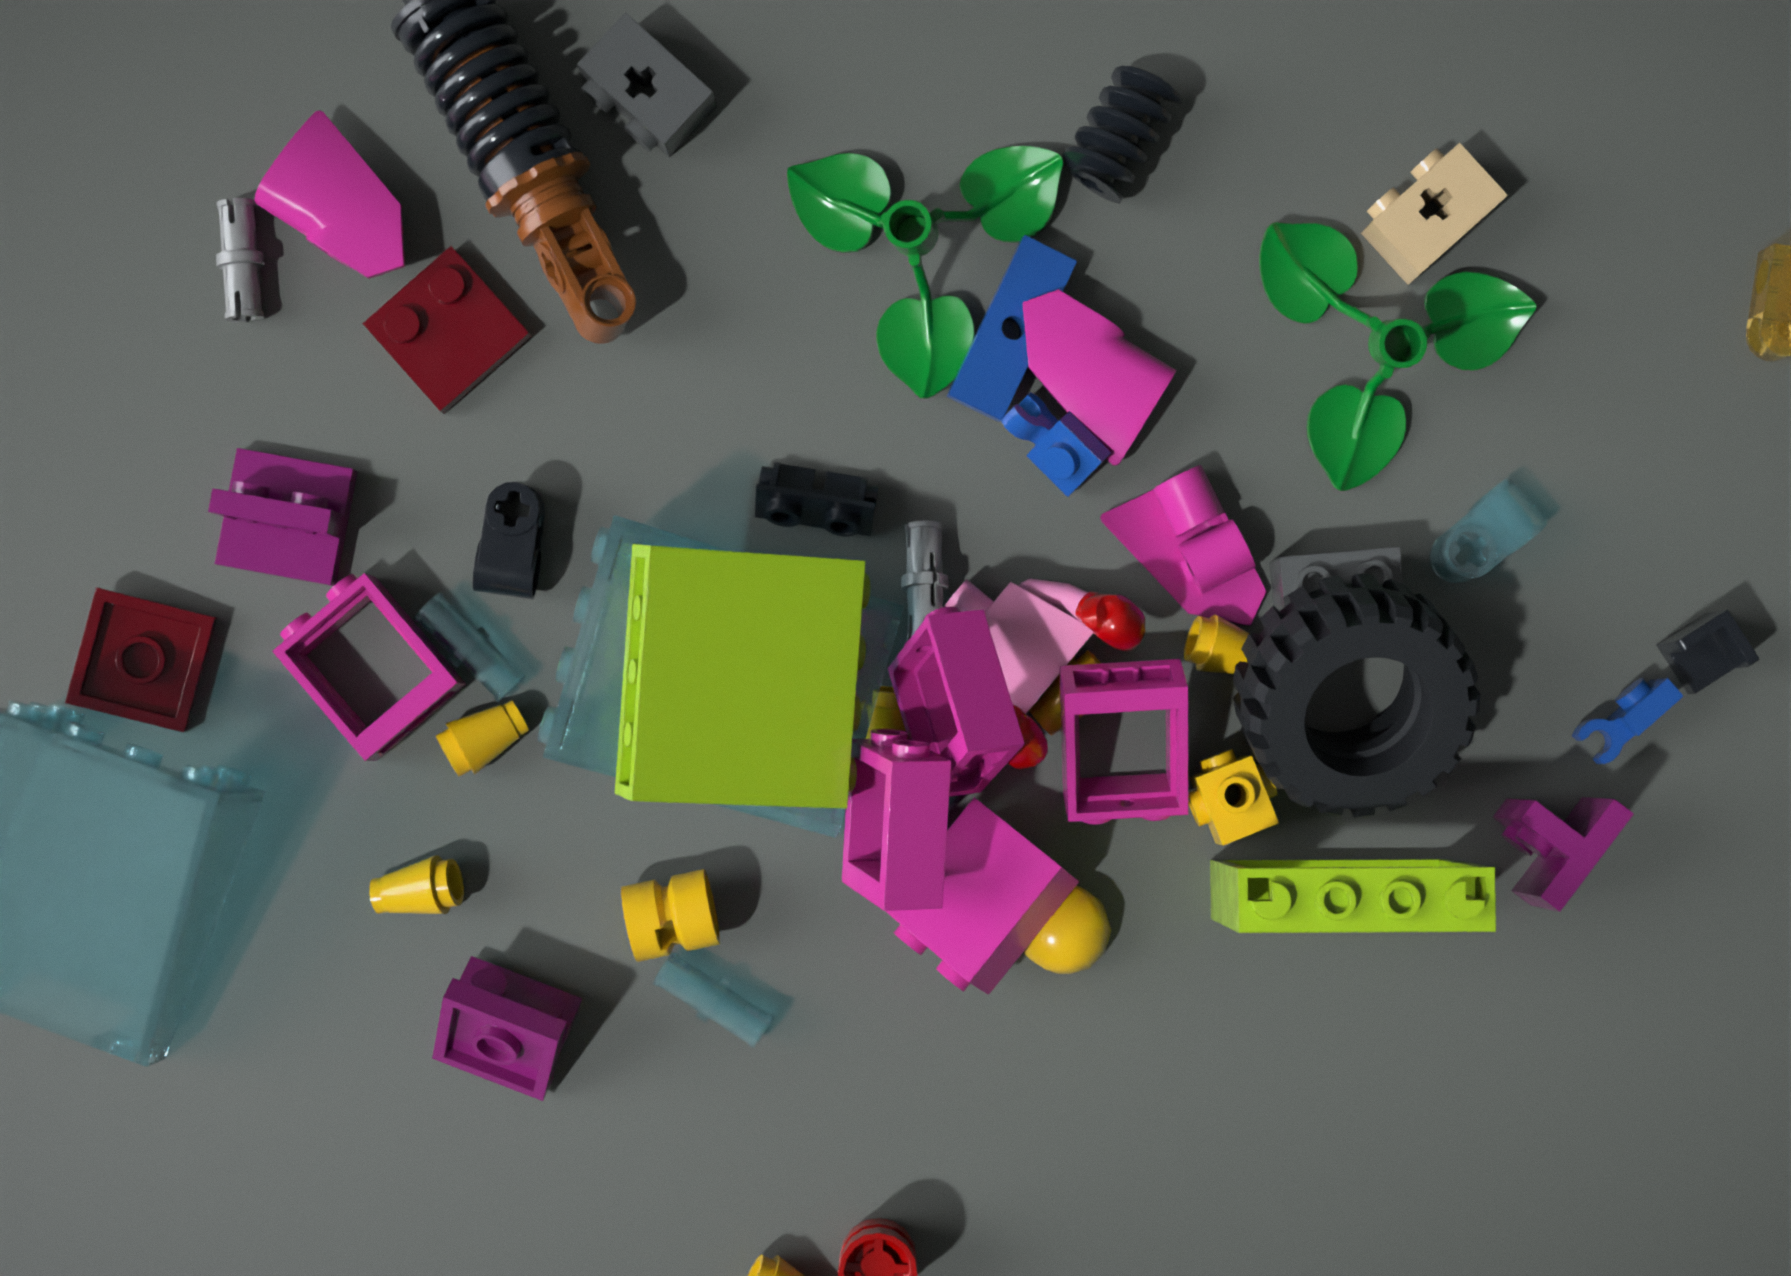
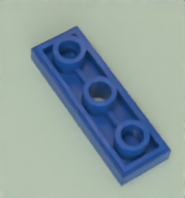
(994, 362)

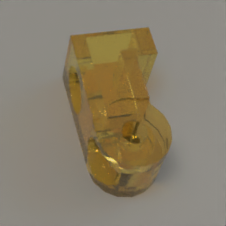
(1770, 305)

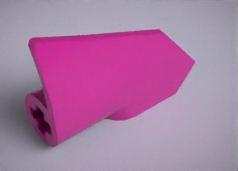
(335, 199)
(1093, 369)
(1191, 547)

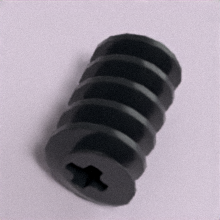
(1117, 129)

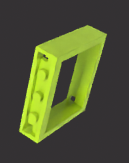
(1352, 895)

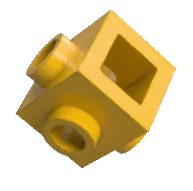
(1252, 807)

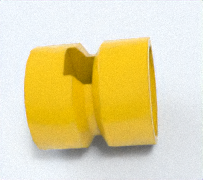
(670, 915)

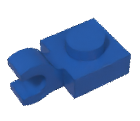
(1062, 447)
(1639, 708)

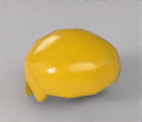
(1073, 935)

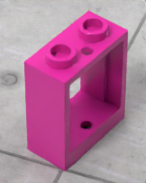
(1125, 689)
(957, 697)
(409, 712)
(897, 822)

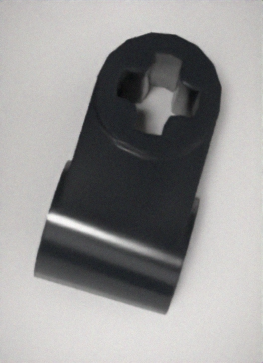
(506, 554)

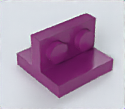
(284, 516)
(1564, 849)
(504, 1027)

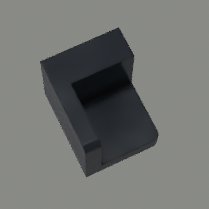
(1707, 650)

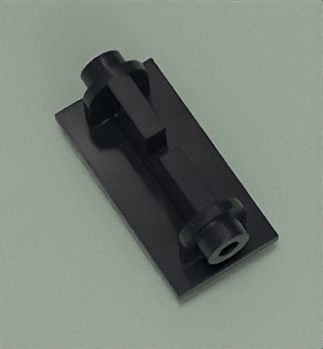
(788, 499)

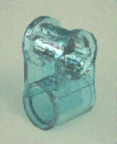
(1492, 529)

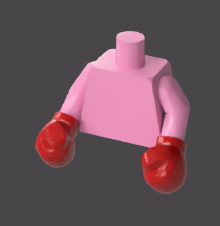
(1043, 628)

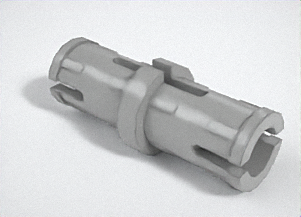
(240, 260)
(925, 574)

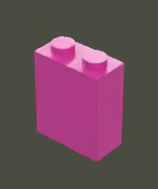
(993, 900)

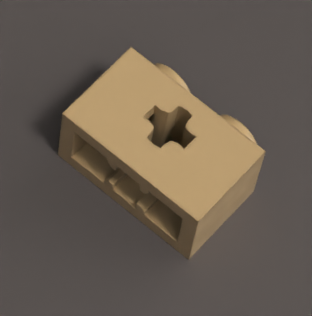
(1459, 190)

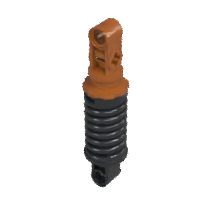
(517, 149)

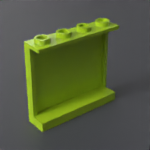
(740, 678)

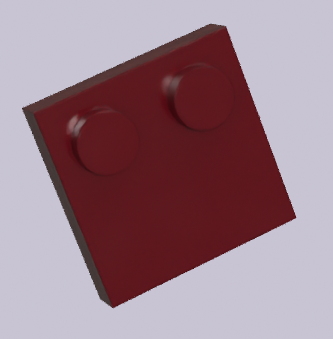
(447, 330)
(140, 660)

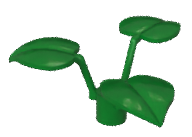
(843, 200)
(1471, 323)

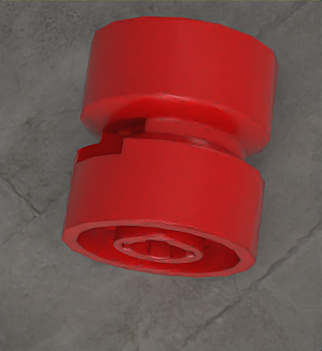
(878, 1249)

